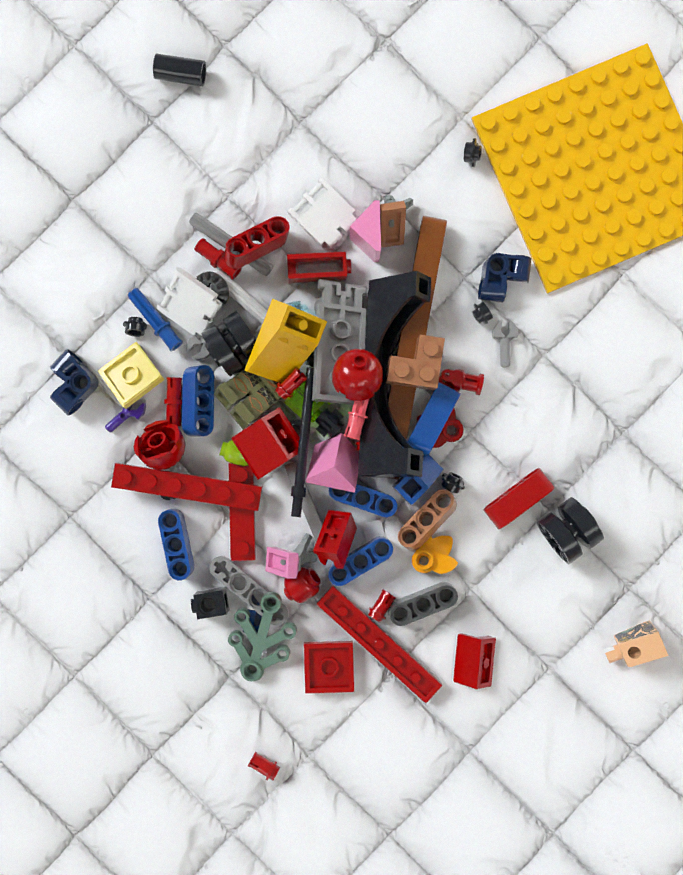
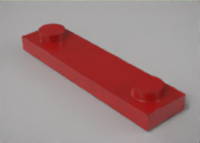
(242, 520)

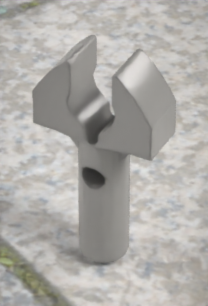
(193, 341)
(505, 341)

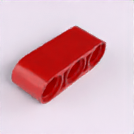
(264, 234)
(519, 498)

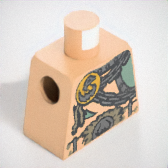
(637, 645)

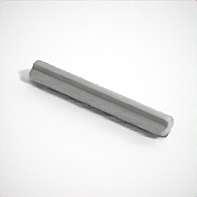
(222, 237)

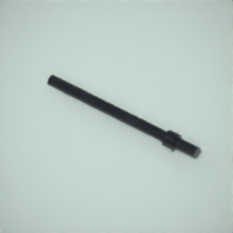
(298, 491)

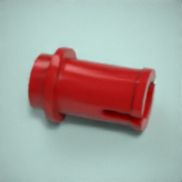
(290, 384)
(381, 606)
(264, 766)

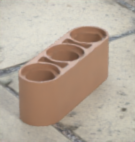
(432, 508)

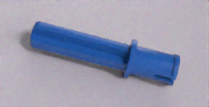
(161, 327)

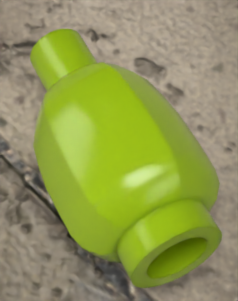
(232, 454)

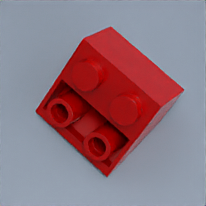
(267, 443)

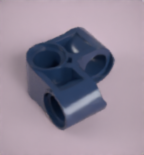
(494, 283)
(70, 394)

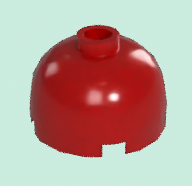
(357, 374)
(160, 445)

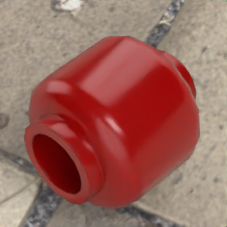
(302, 587)

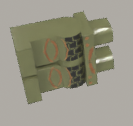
(260, 392)

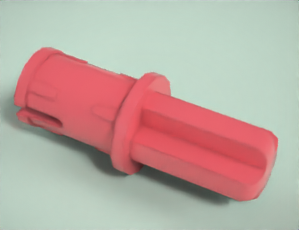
(356, 419)

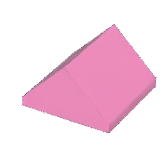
(366, 231)
(334, 464)

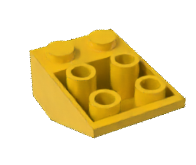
(284, 341)

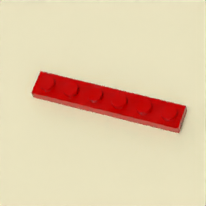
(186, 486)
(379, 644)

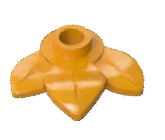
(437, 552)

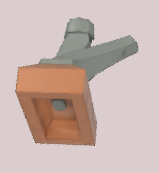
(393, 221)

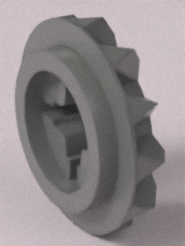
(217, 284)

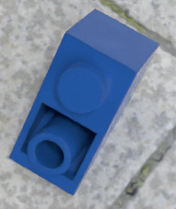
(414, 487)

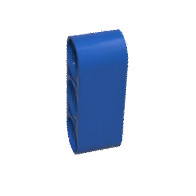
(191, 410)
(433, 418)
(372, 505)
(174, 556)
(373, 560)

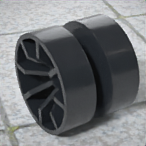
(227, 347)
(575, 526)

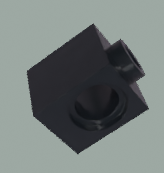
(220, 598)

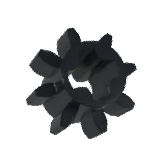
(329, 422)

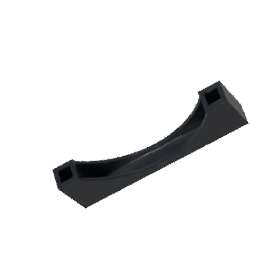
(390, 307)

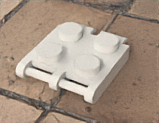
(324, 214)
(191, 304)

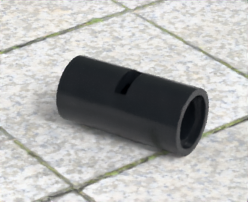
(179, 69)

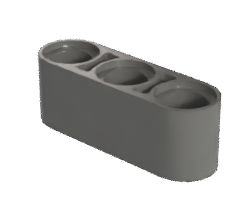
(435, 603)

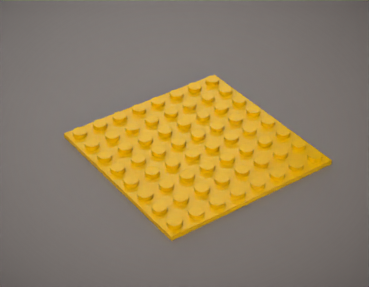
(590, 166)

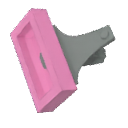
(288, 563)

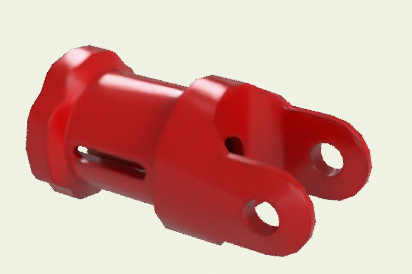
(459, 380)

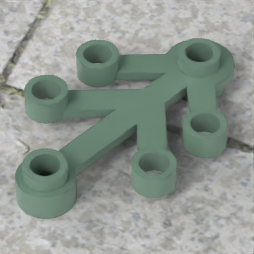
(260, 640)

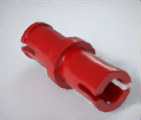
(215, 257)
(173, 400)

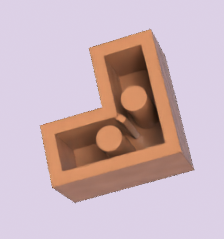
(422, 370)

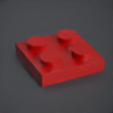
(328, 667)

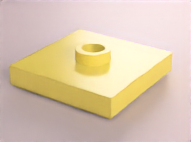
(131, 375)

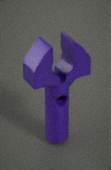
(124, 415)

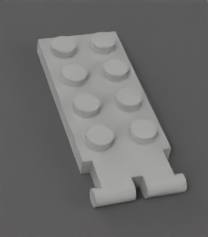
(343, 332)

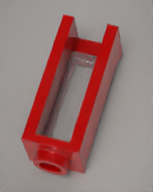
(316, 266)

